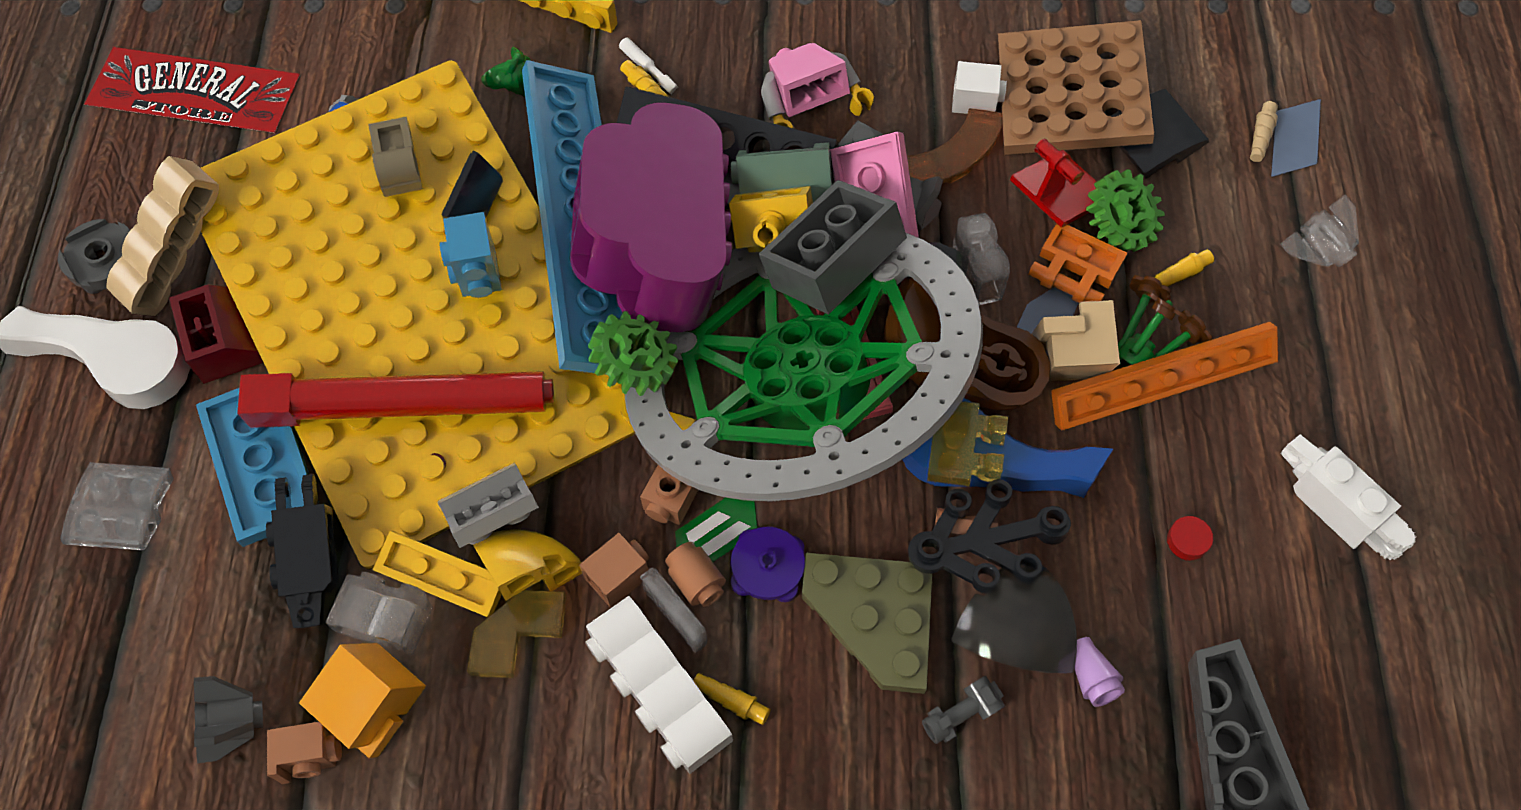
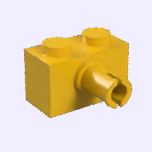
(765, 214)

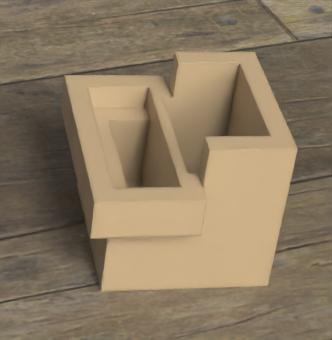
(1080, 344)

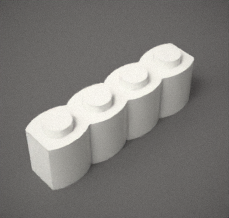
(659, 685)

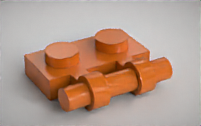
(1082, 255)

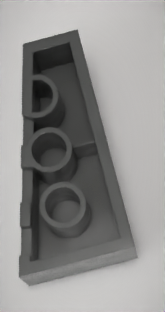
(1236, 736)

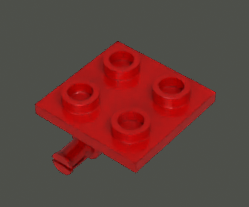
(1056, 184)

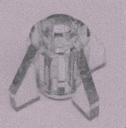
(1327, 237)

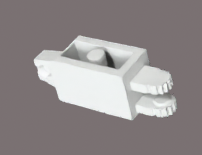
(1347, 499)

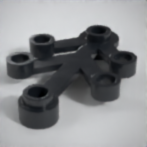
(984, 540)

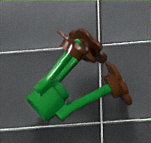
(1140, 347)

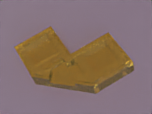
(497, 637)

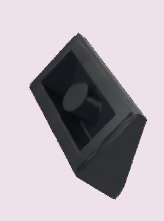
(474, 188)

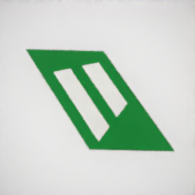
(719, 527)

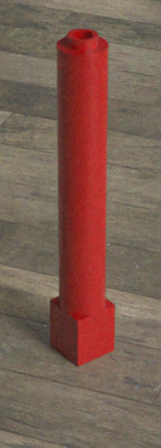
(285, 401)

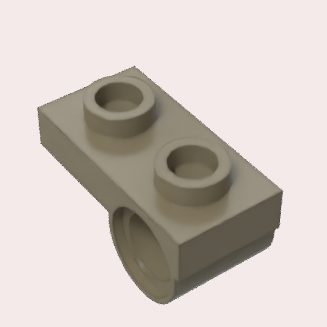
(394, 157)

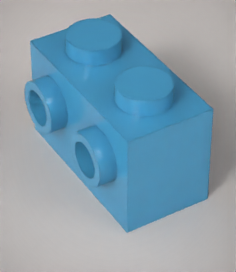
(470, 255)

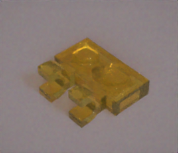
(954, 443)

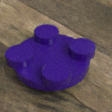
(767, 564)

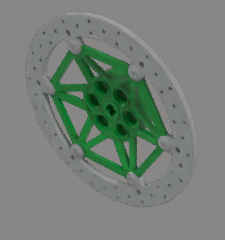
(814, 382)

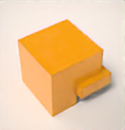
(362, 696)

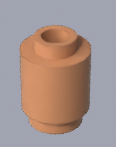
(695, 574)

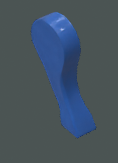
(1027, 466)

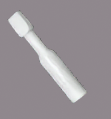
(647, 63)

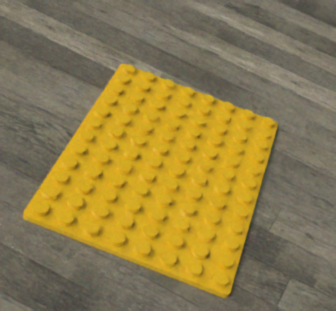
(359, 289)

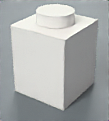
(977, 87)

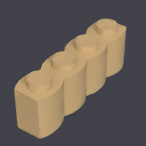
(164, 232)

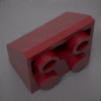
(213, 333)

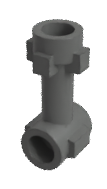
(981, 699)

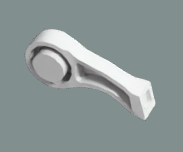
(130, 359)

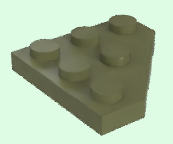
(875, 613)

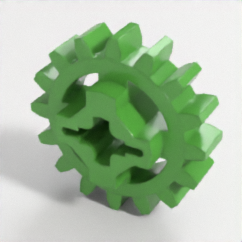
(1125, 211)
(632, 353)

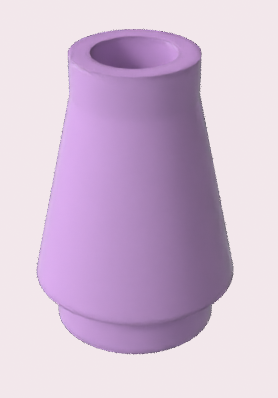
(1096, 675)

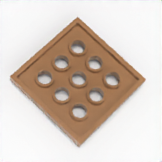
(1095, 128)

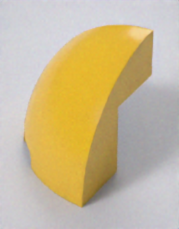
(524, 558)

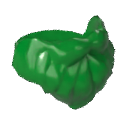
(507, 74)

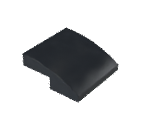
(1174, 136)

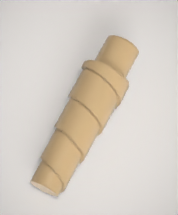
(1264, 129)

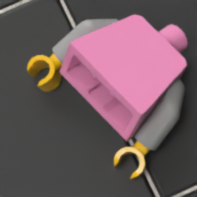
(807, 79)

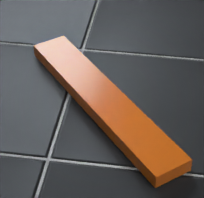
(1165, 375)

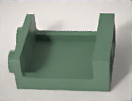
(784, 170)

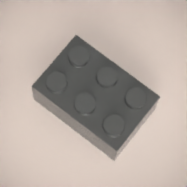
(833, 246)

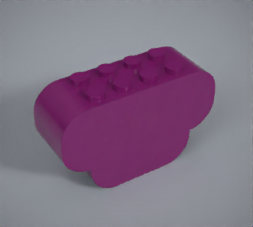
(654, 214)

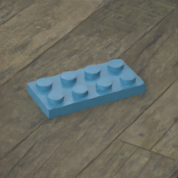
(249, 463)

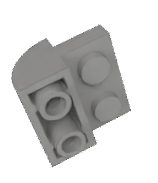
(487, 505)

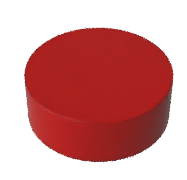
(1189, 538)

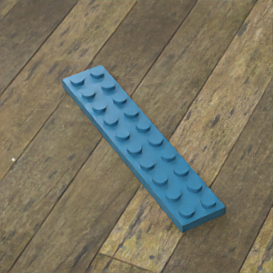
(560, 115)

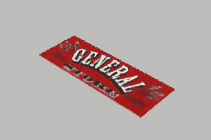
(193, 89)

